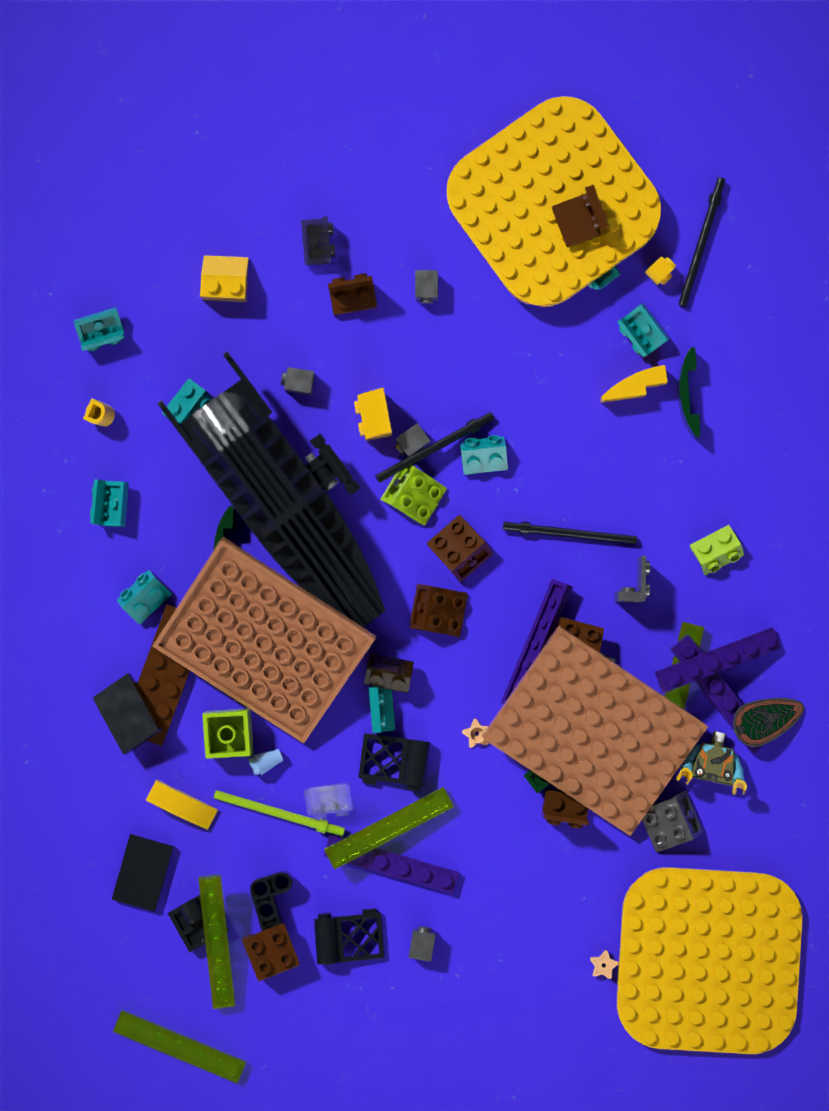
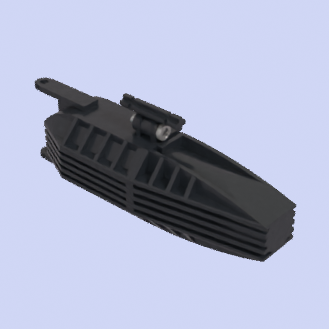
(283, 496)

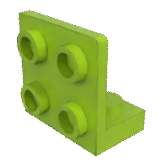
(414, 494)

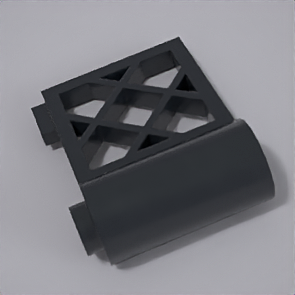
(412, 766)
(329, 937)

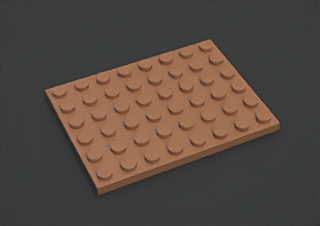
(263, 640)
(594, 730)

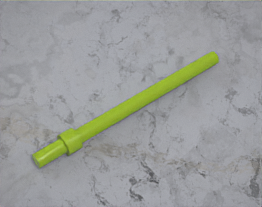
(320, 825)

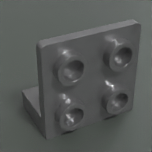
(629, 594)
(672, 822)

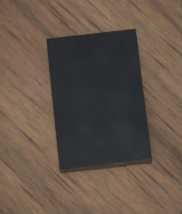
(127, 714)
(142, 872)

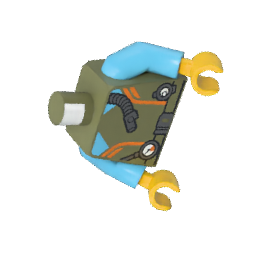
(714, 764)

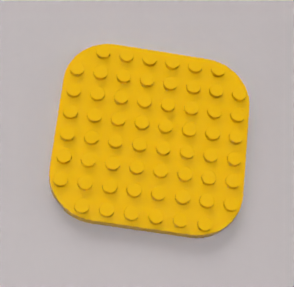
(546, 157)
(709, 960)

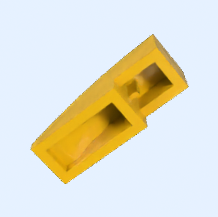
(636, 384)
(181, 804)

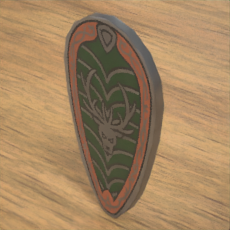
(765, 720)

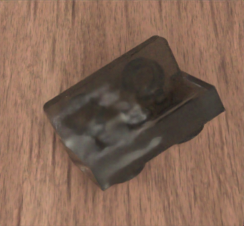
(317, 241)

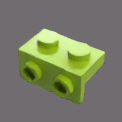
(717, 550)

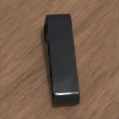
(269, 898)

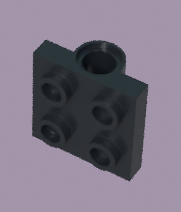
(189, 923)

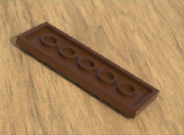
(162, 683)

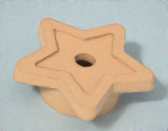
(470, 733)
(598, 961)

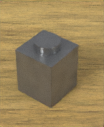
(426, 286)
(298, 381)
(412, 441)
(422, 943)

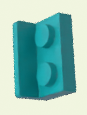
(381, 709)

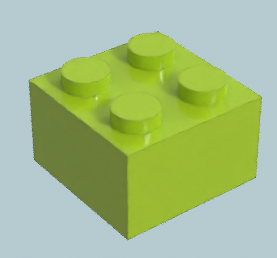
(228, 733)

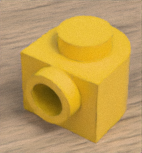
(660, 270)
(99, 413)

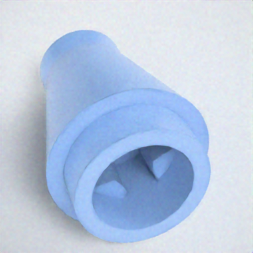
(263, 762)

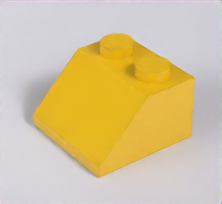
(224, 278)
(374, 415)

